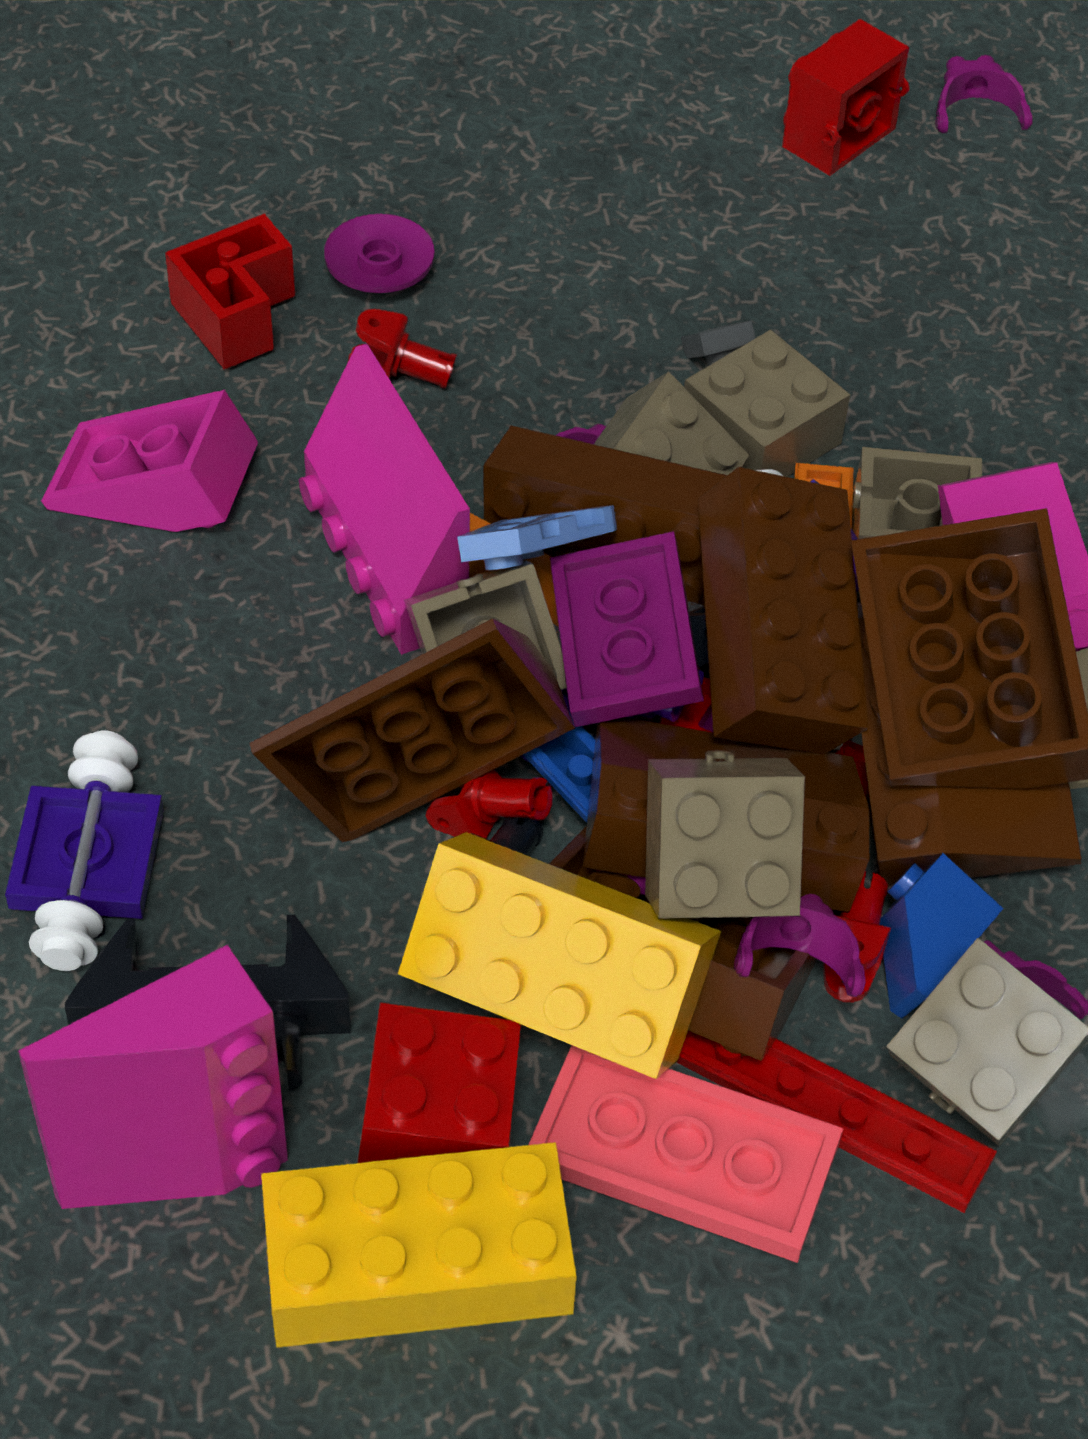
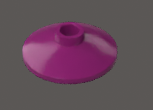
(379, 253)

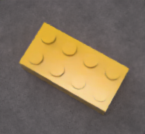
(558, 953)
(417, 1244)

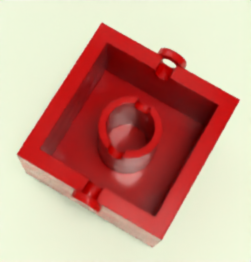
(844, 96)
(438, 1084)

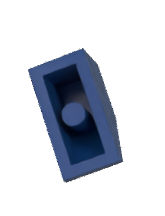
(931, 928)

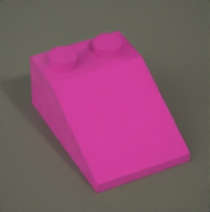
(156, 465)
(1025, 491)

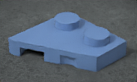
(516, 539)

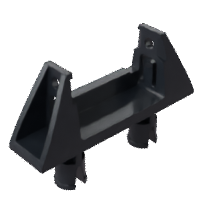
(301, 992)

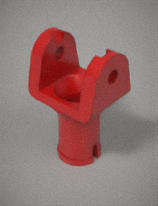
(391, 346)
(488, 799)
(871, 937)

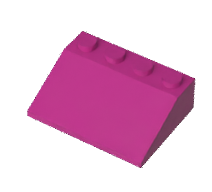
(383, 497)
(162, 1091)

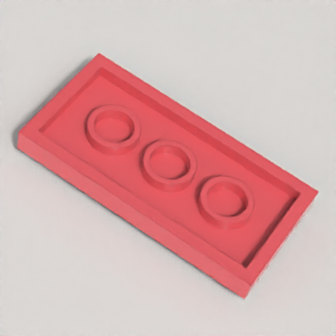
(690, 1151)

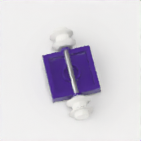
(85, 851)

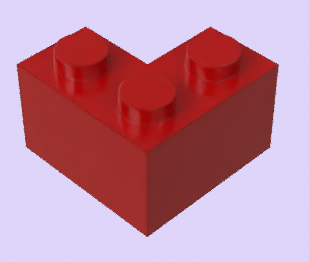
(228, 287)

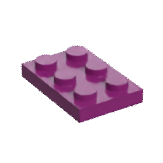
(625, 629)

